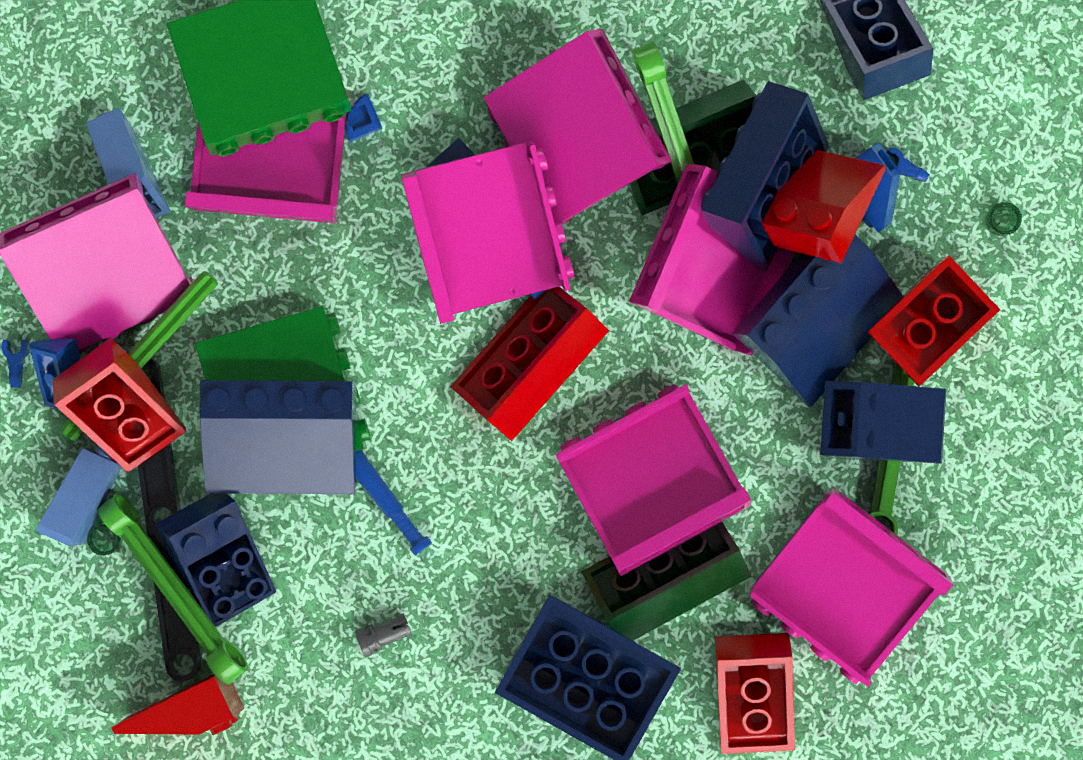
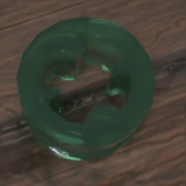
(996, 210)
(105, 550)

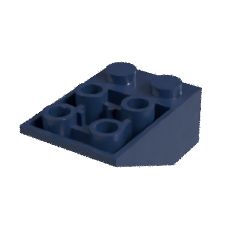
(883, 422)
(216, 557)

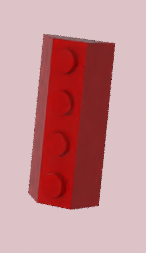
(529, 360)

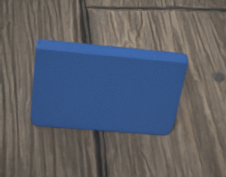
(50, 360)

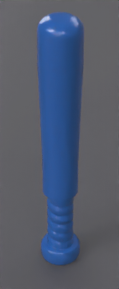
(388, 503)

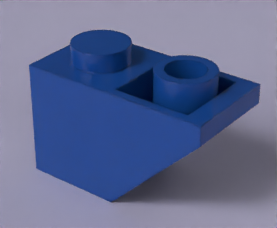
(881, 208)

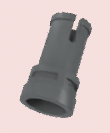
(375, 637)

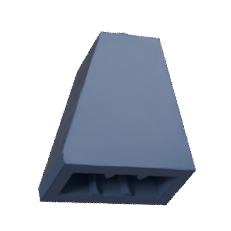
(123, 155)
(79, 497)

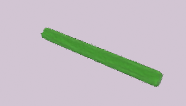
(161, 330)

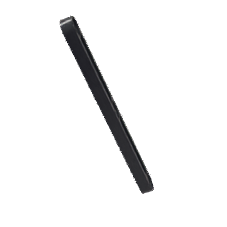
(158, 491)

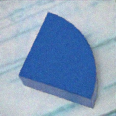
(362, 119)

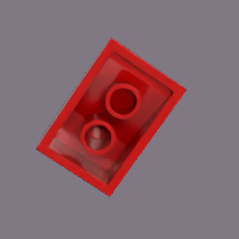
(822, 205)
(933, 320)
(116, 405)
(755, 693)
(190, 711)

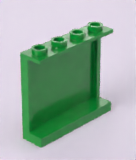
(258, 71)
(282, 350)

